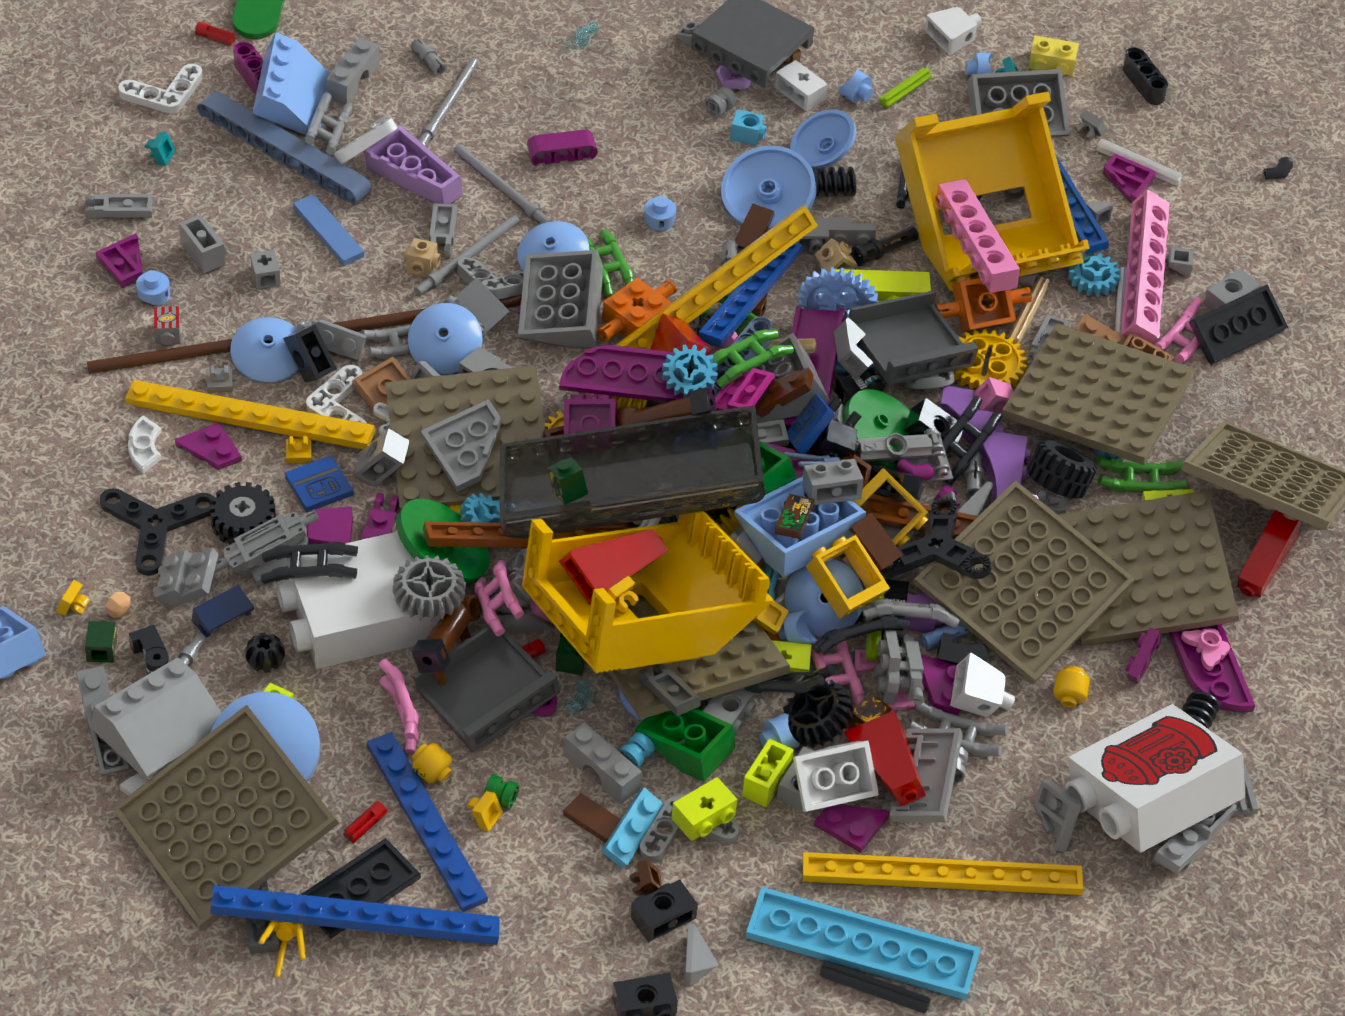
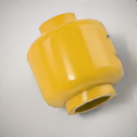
(1071, 686)
(431, 763)

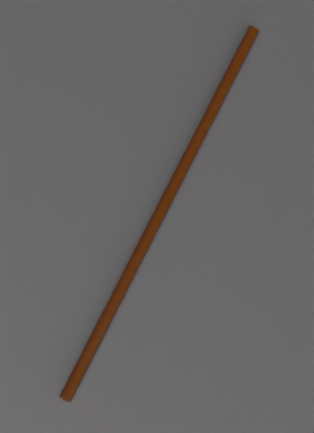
(225, 345)

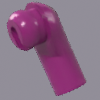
(924, 470)

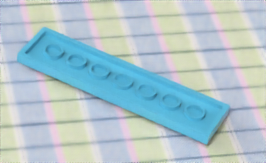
(863, 943)

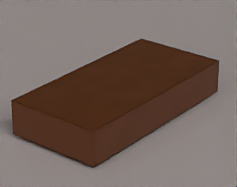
(754, 225)
(876, 541)
(591, 817)

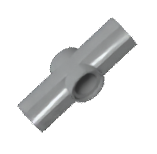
(906, 447)

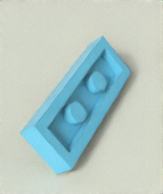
(632, 828)

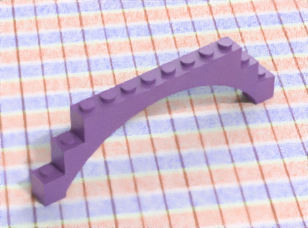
(1002, 460)

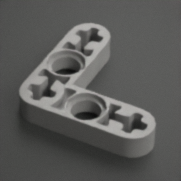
(501, 286)
(666, 840)

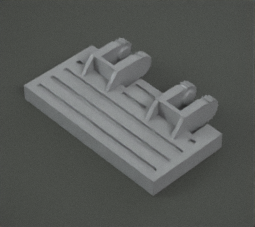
(936, 761)

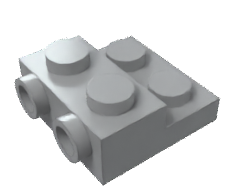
(185, 577)

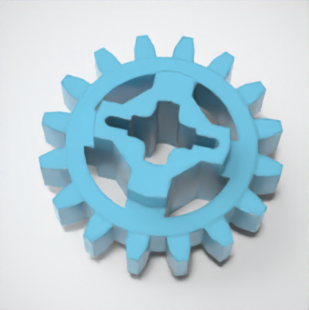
(1095, 275)
(678, 366)
(480, 509)

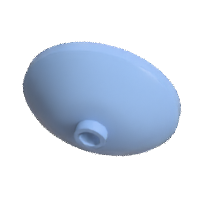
(824, 137)
(563, 235)
(444, 352)
(261, 360)
(804, 593)

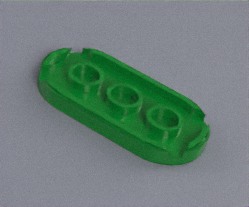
(257, 17)

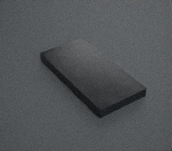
(1238, 324)
(368, 878)

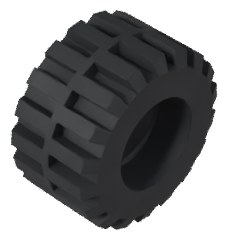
(1061, 469)

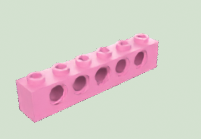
(977, 236)

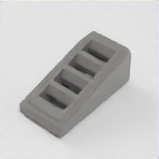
(978, 501)

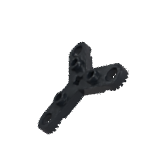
(141, 516)
(950, 552)

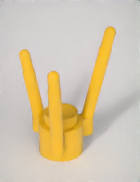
(284, 931)

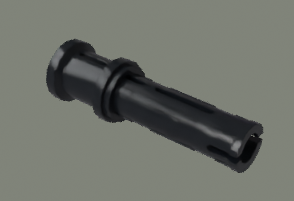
(876, 248)

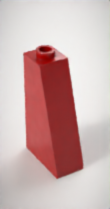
(674, 334)
(1268, 554)
(611, 561)
(890, 757)

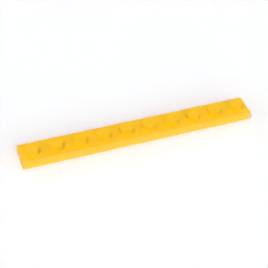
(728, 275)
(250, 414)
(942, 873)

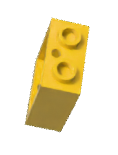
(917, 522)
(863, 566)

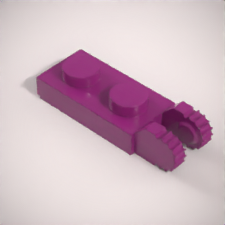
(380, 521)

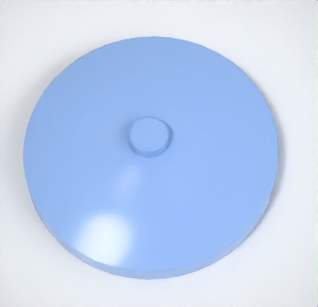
(768, 178)
(286, 723)

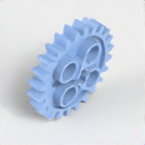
(836, 291)

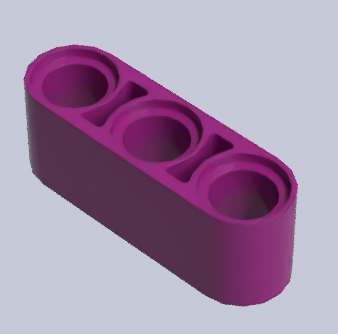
(248, 63)
(562, 146)

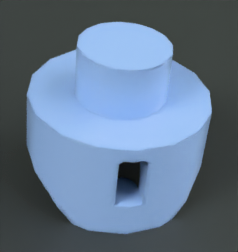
(979, 64)
(857, 88)
(659, 210)
(153, 288)
(796, 628)
(779, 731)

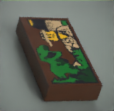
(794, 516)

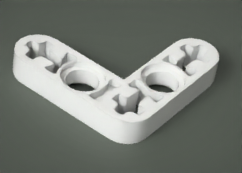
(172, 99)
(379, 130)
(330, 403)

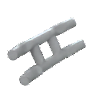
(337, 125)
(393, 335)
(931, 611)
(973, 727)

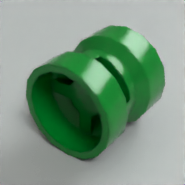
(505, 792)

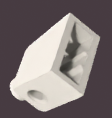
(952, 28)
(979, 687)

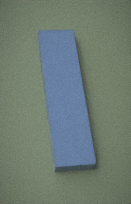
(328, 230)

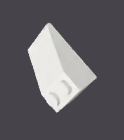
(835, 775)

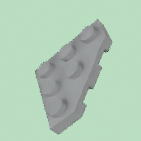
(464, 443)

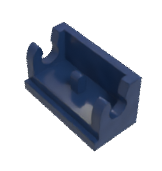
(221, 610)

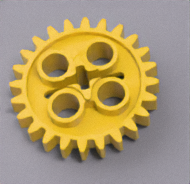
(1005, 364)

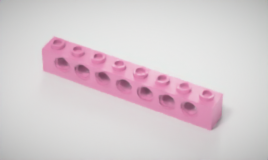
(1145, 267)

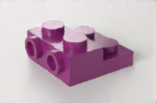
(589, 414)

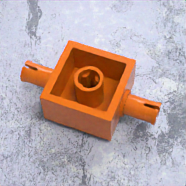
(633, 307)
(977, 316)

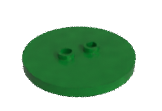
(880, 417)
(410, 523)

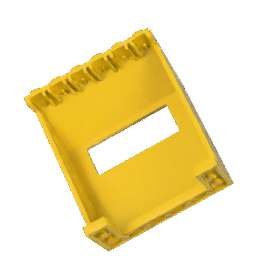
(993, 155)
(698, 587)

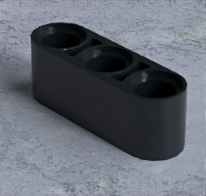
(1145, 76)

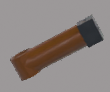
(698, 402)
(433, 652)

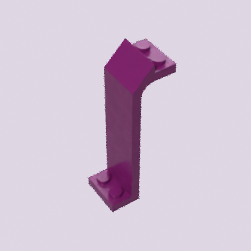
(821, 327)

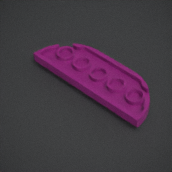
(620, 373)
(1222, 682)

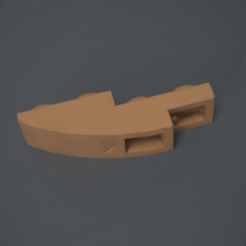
(1094, 327)

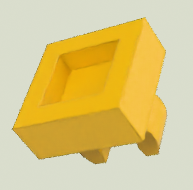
(298, 450)
(621, 592)
(73, 600)
(772, 617)
(485, 810)

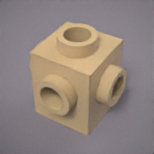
(835, 255)
(421, 257)

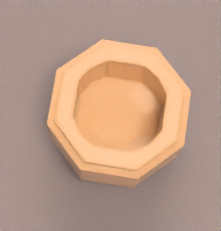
(118, 604)

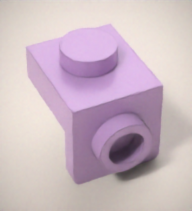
(731, 79)

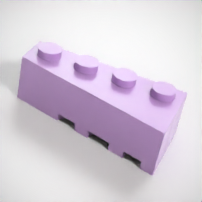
(414, 167)

